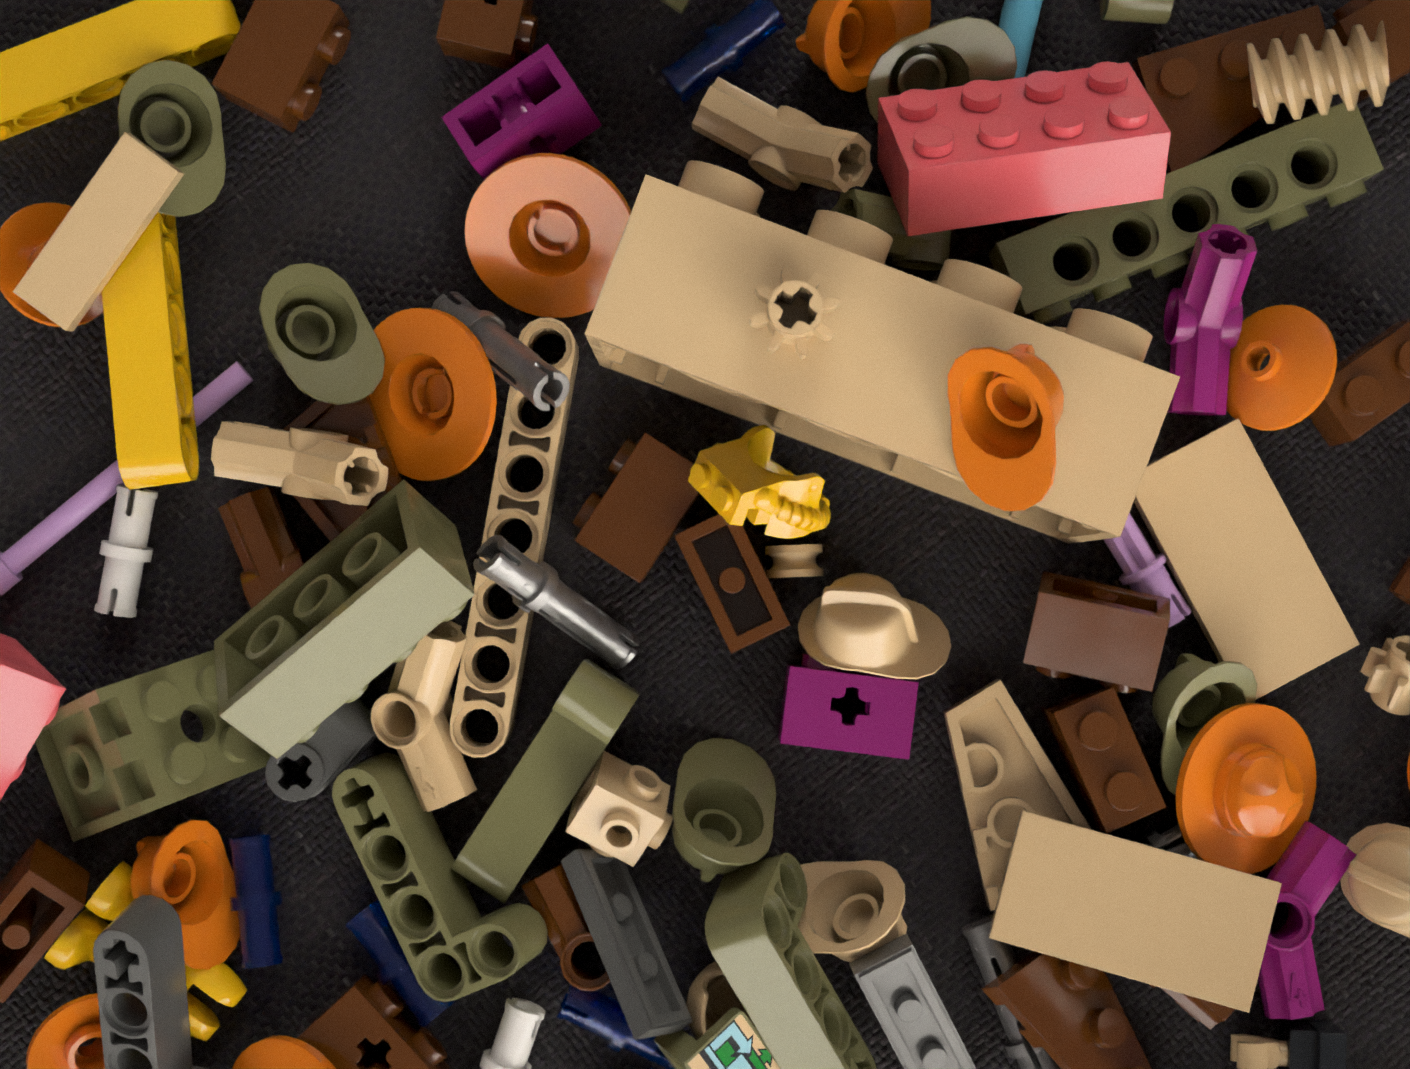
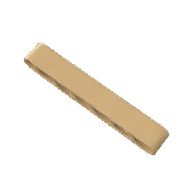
(505, 505)

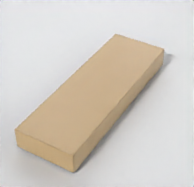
(98, 232)

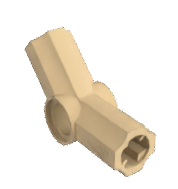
(783, 141)
(299, 461)
(424, 741)

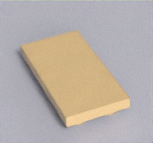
(1241, 559)
(1135, 911)

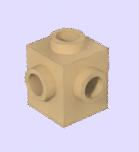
(620, 810)

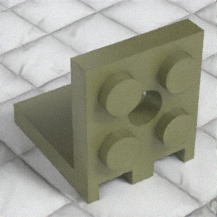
(126, 751)

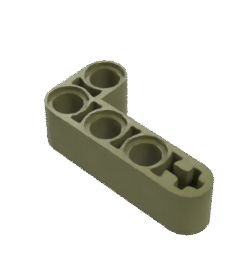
(545, 780)
(376, 810)
(774, 971)

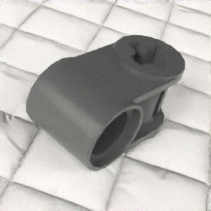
(332, 748)

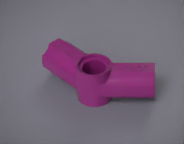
(1207, 318)
(1288, 968)

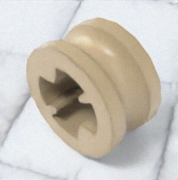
(794, 561)

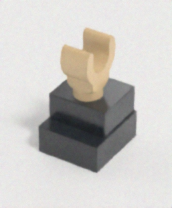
(1300, 1046)

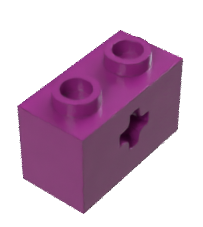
(522, 114)
(879, 730)

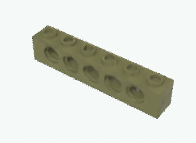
(1332, 144)

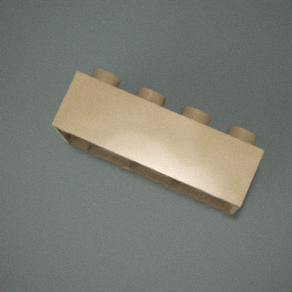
(879, 388)

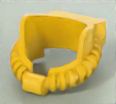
(746, 482)

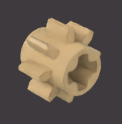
(787, 294)
(1389, 675)

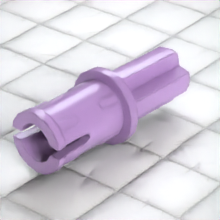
(1145, 570)

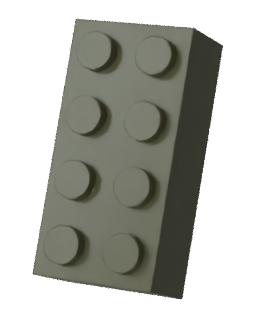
(341, 620)

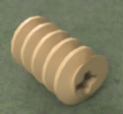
(1319, 73)

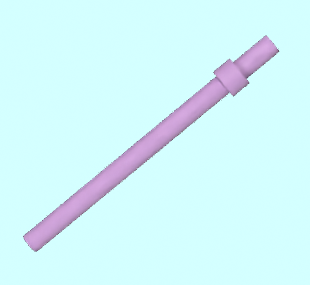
(104, 487)

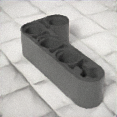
(143, 988)

